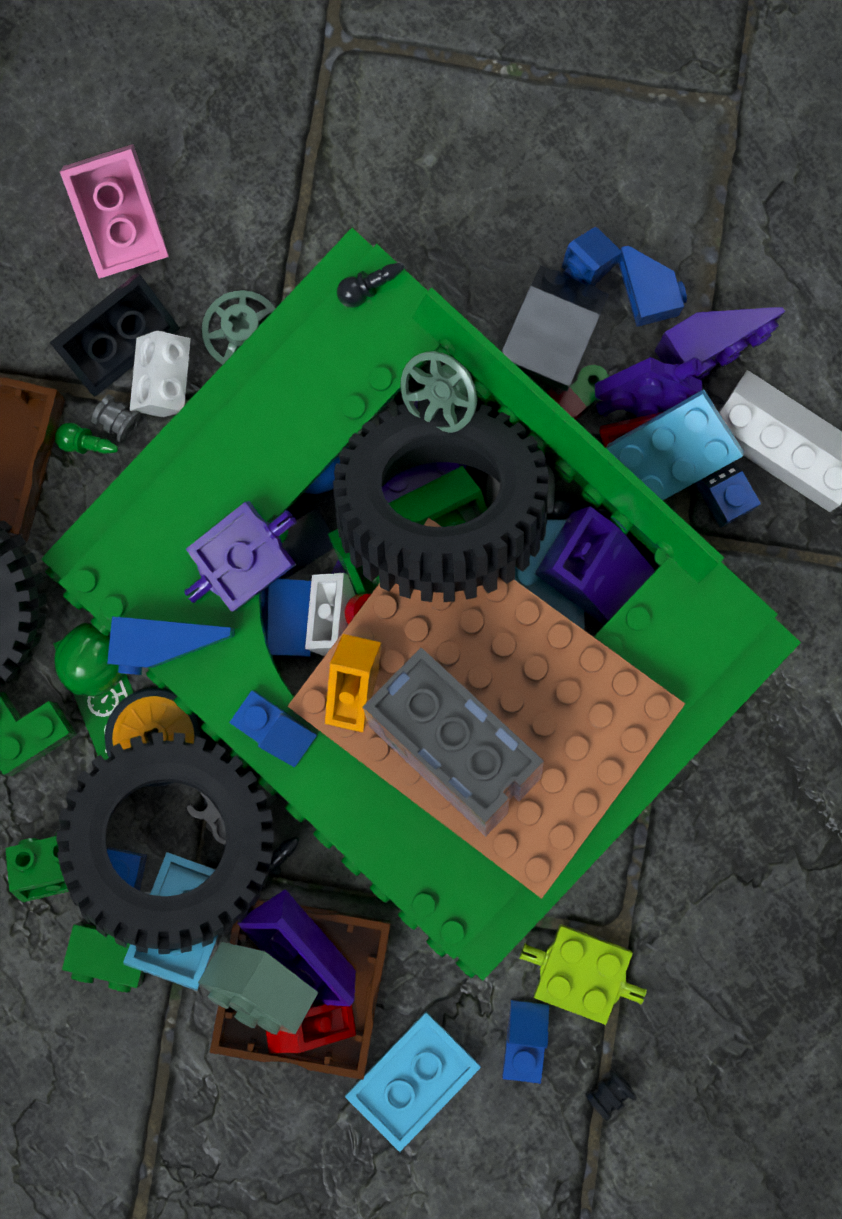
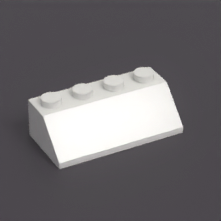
(786, 440)

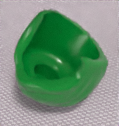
(83, 661)

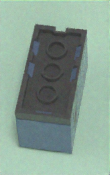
(453, 741)

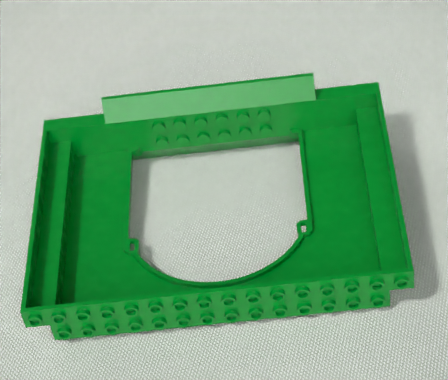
(264, 438)

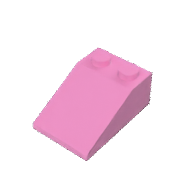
(114, 211)

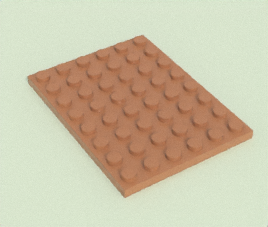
(541, 678)

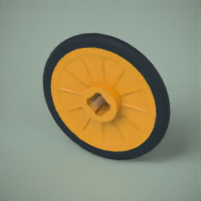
(146, 712)

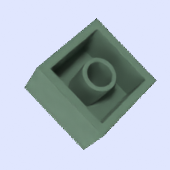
(257, 989)

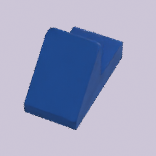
(273, 729)
(526, 1041)

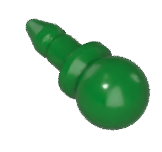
(73, 438)

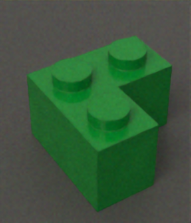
(30, 737)

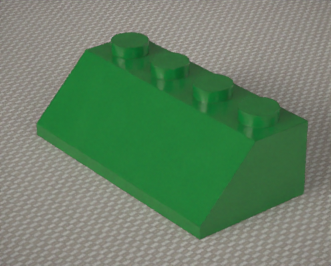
(445, 500)

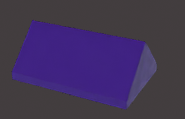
(300, 946)

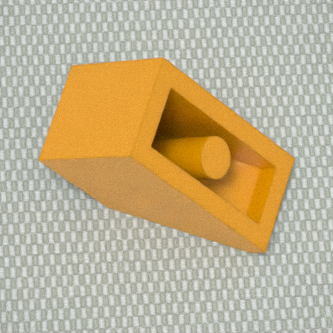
(351, 681)

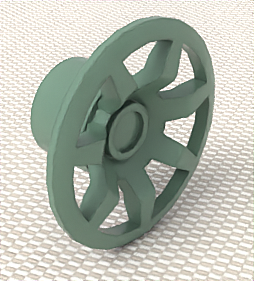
(236, 321)
(443, 389)

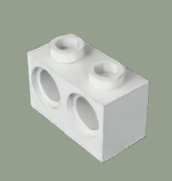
(160, 374)

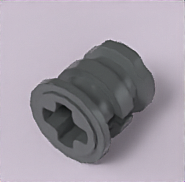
(116, 418)

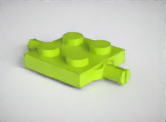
(582, 974)

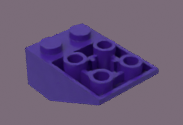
(717, 336)
(594, 565)

